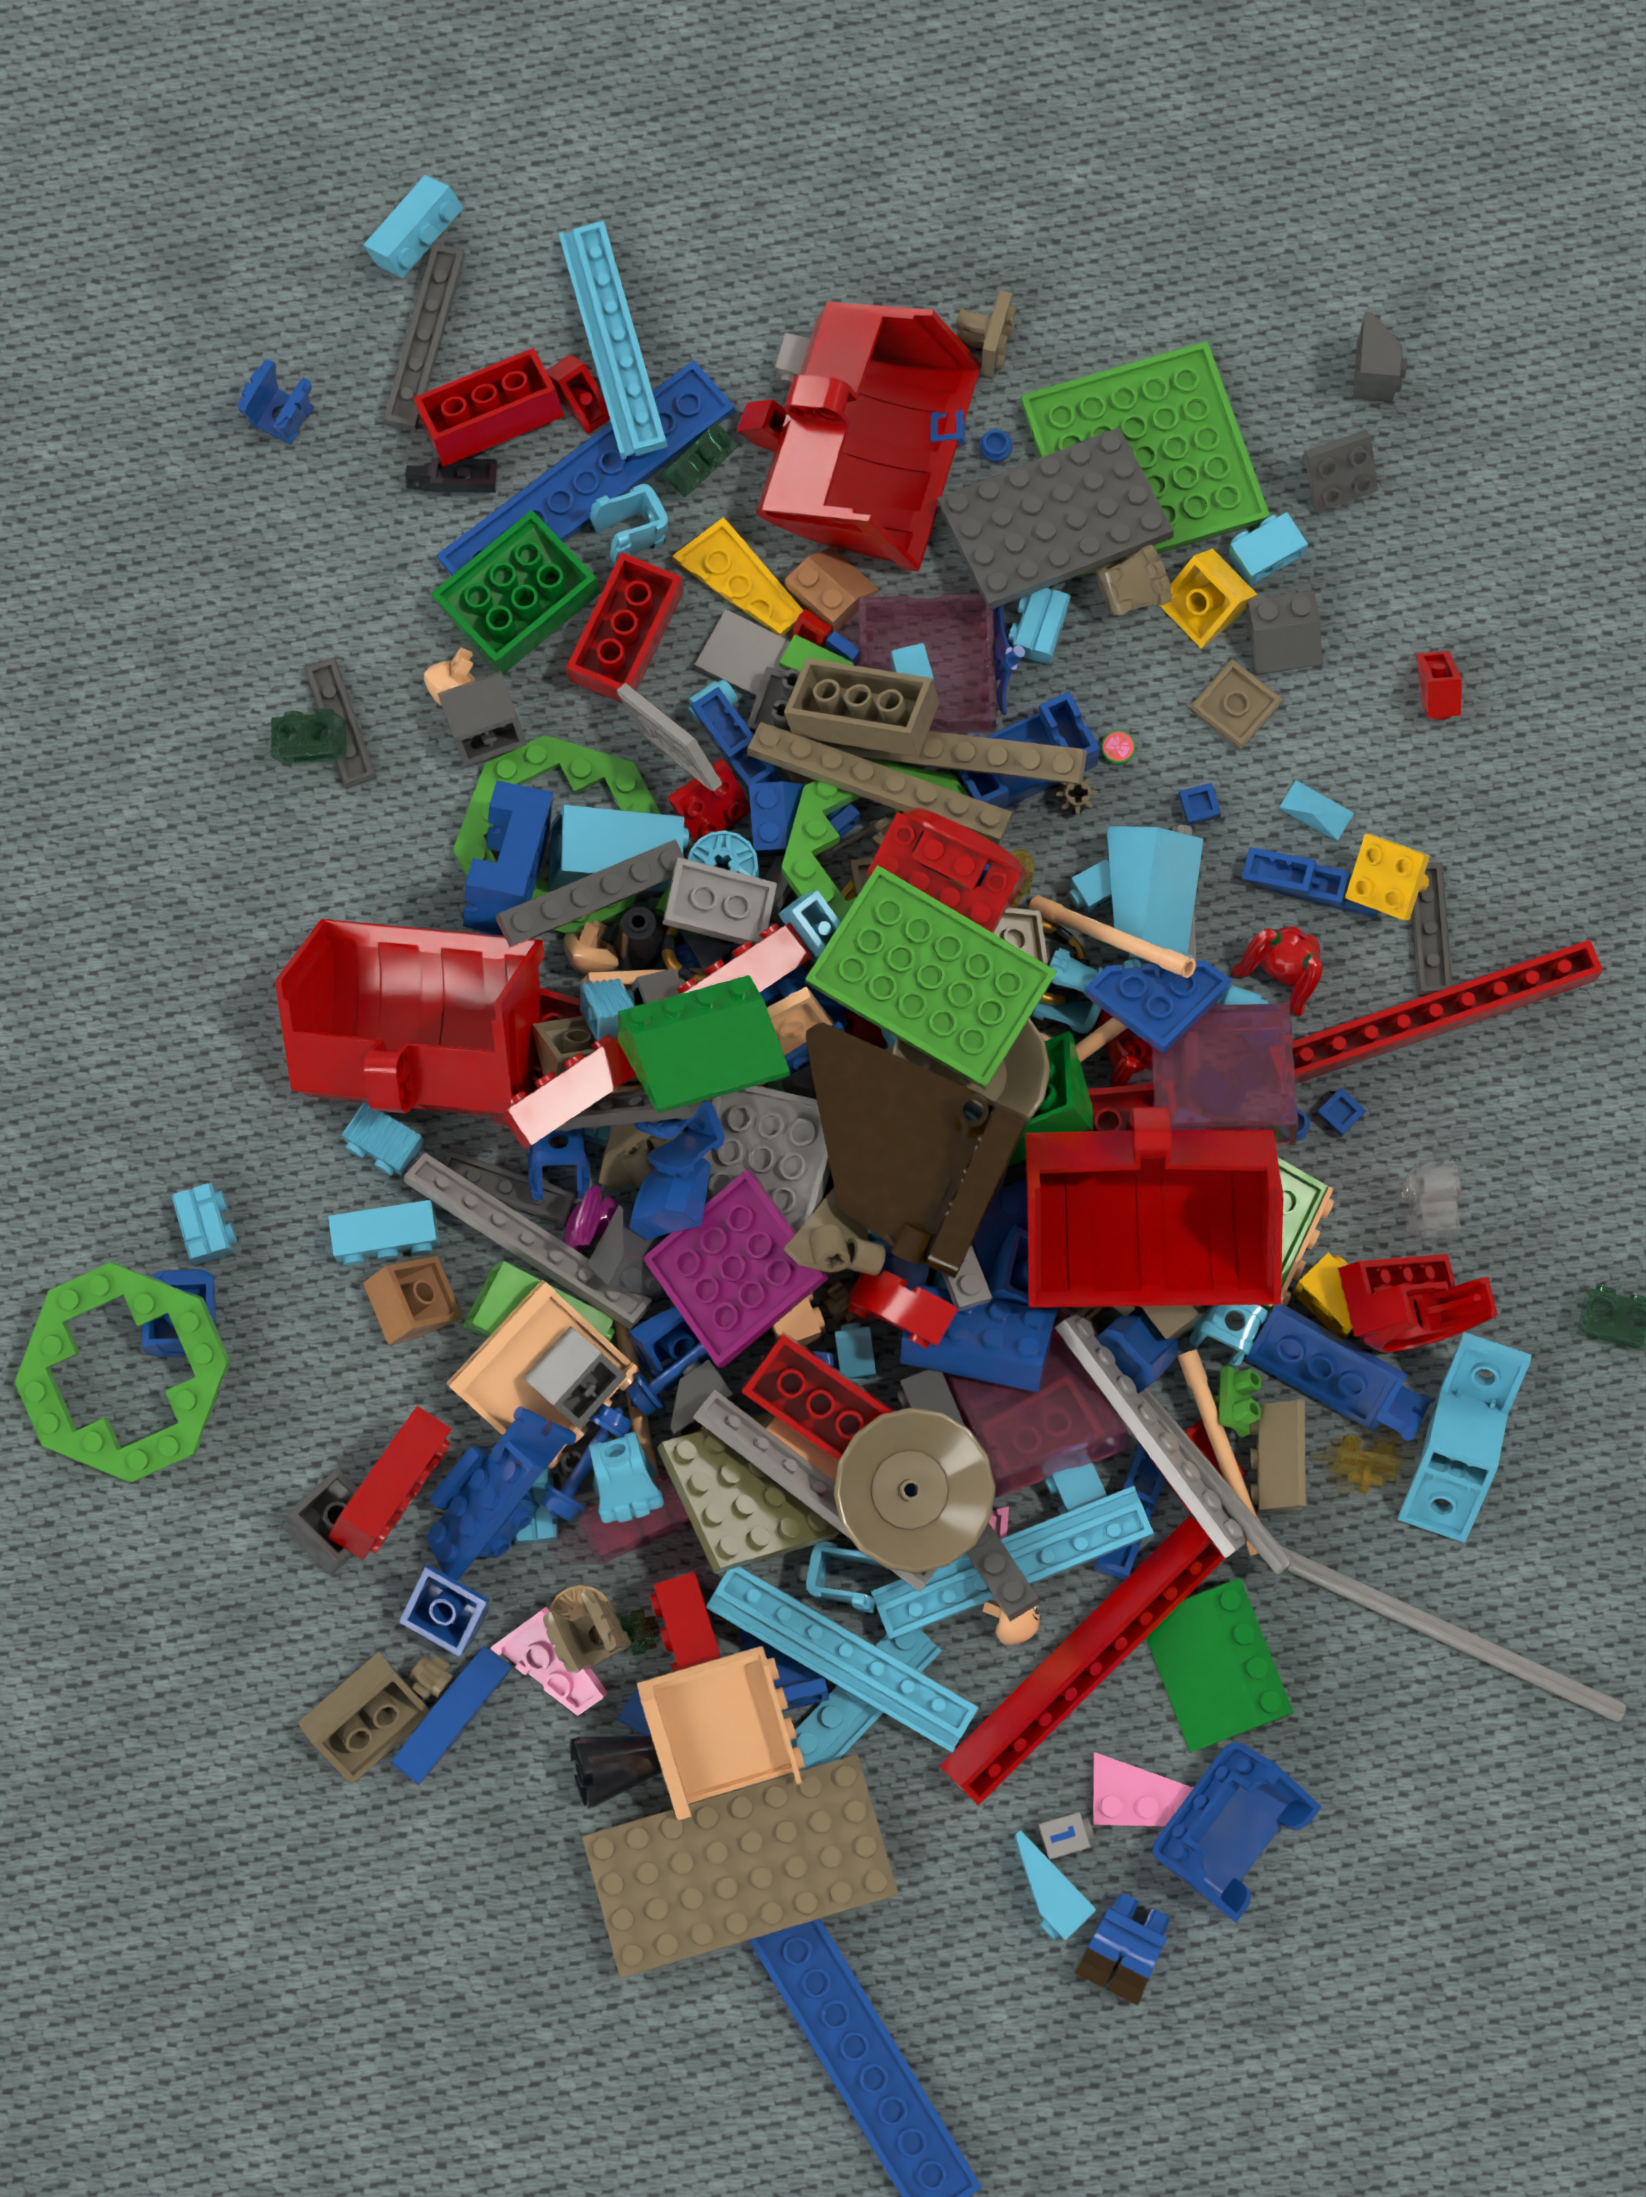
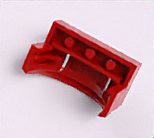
(958, 855)
(1387, 1317)

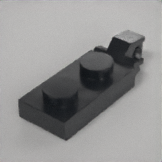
(460, 476)

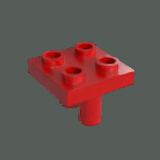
(710, 810)

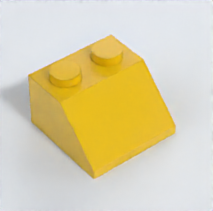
(1207, 597)
(1323, 1295)

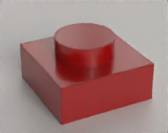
(812, 628)

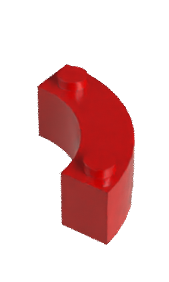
(914, 1311)

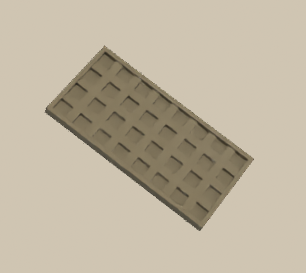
(739, 1866)

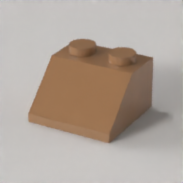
(829, 587)
(412, 1299)

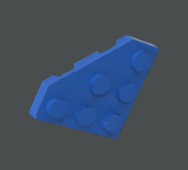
(1156, 1001)

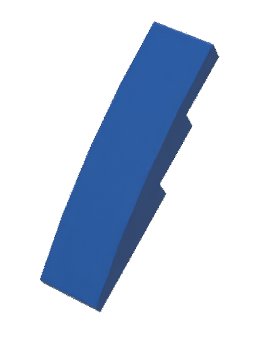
(732, 738)
(1301, 879)
(1148, 1483)
(451, 1715)

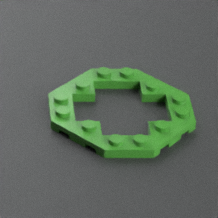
(582, 769)
(814, 834)
(54, 1343)

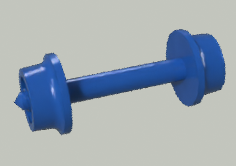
(645, 1394)
(561, 1501)

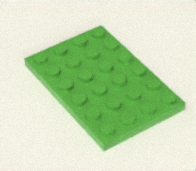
(930, 977)

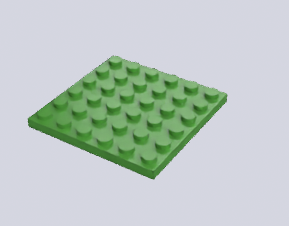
(1177, 429)

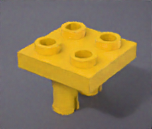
(1388, 876)

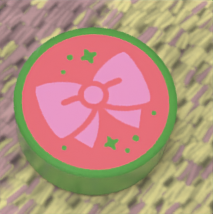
(1118, 748)

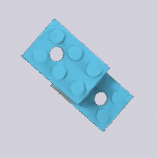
(1464, 1437)

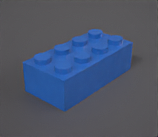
(989, 1343)

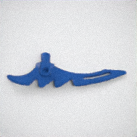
(1005, 657)

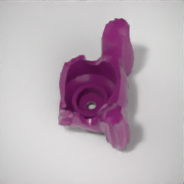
(589, 1218)

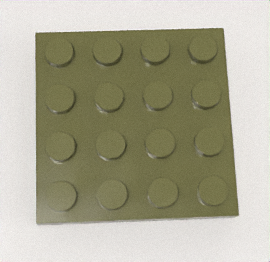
(735, 1505)

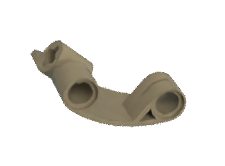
(626, 1156)
(835, 1242)

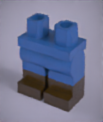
(1123, 1937)

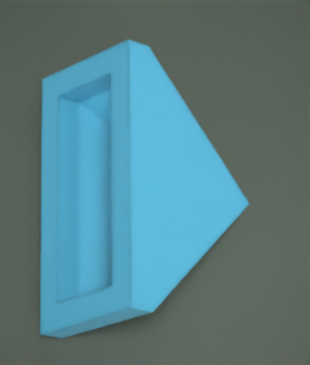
(1316, 810)

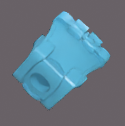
(643, 499)
(1076, 976)
(1214, 1325)
(624, 1479)
(818, 1570)

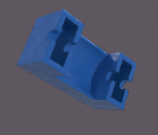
(1055, 724)
(521, 835)

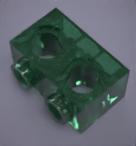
(700, 459)
(307, 745)
(1616, 1327)

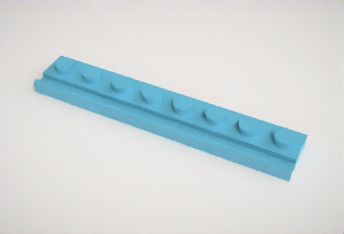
(613, 340)
(1037, 1553)
(842, 1657)
(845, 1717)

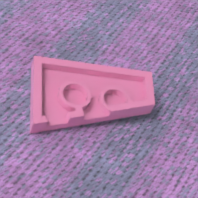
(534, 1655)
(1132, 1795)

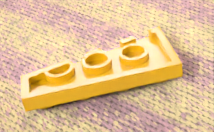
(737, 574)

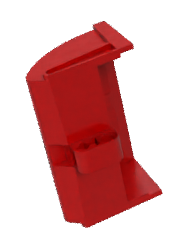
(857, 431)
(410, 1017)
(1154, 1216)

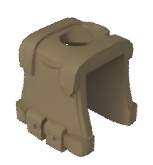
(1134, 581)
(574, 1638)

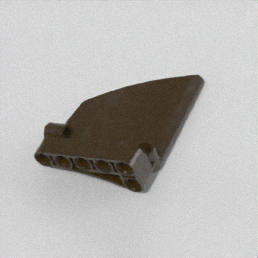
(906, 1149)

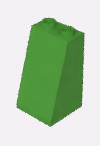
(507, 1288)

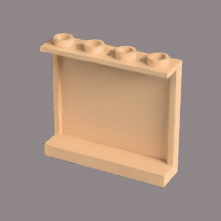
(495, 1372)
(720, 1727)

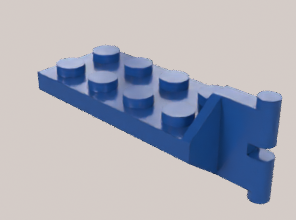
(1337, 1373)
(495, 1490)

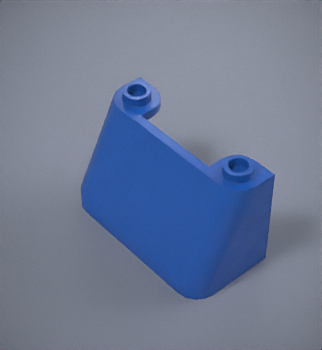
(1229, 1825)

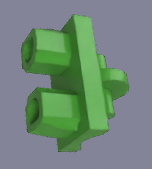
(1234, 1400)

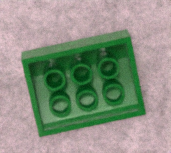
(516, 592)
(702, 1044)
(1066, 1099)
(1217, 1667)

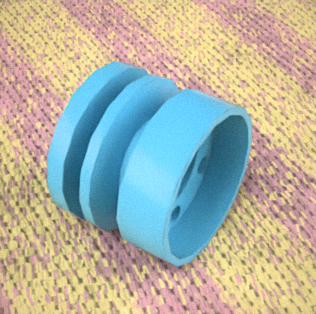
(726, 849)

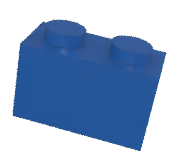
(773, 815)
(445, 1611)

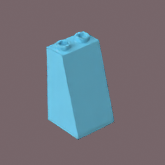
(597, 838)
(1154, 883)

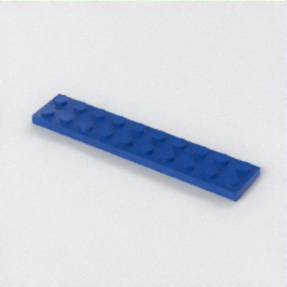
(565, 493)
(865, 2063)

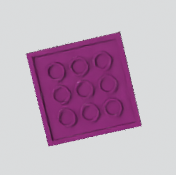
(733, 1270)

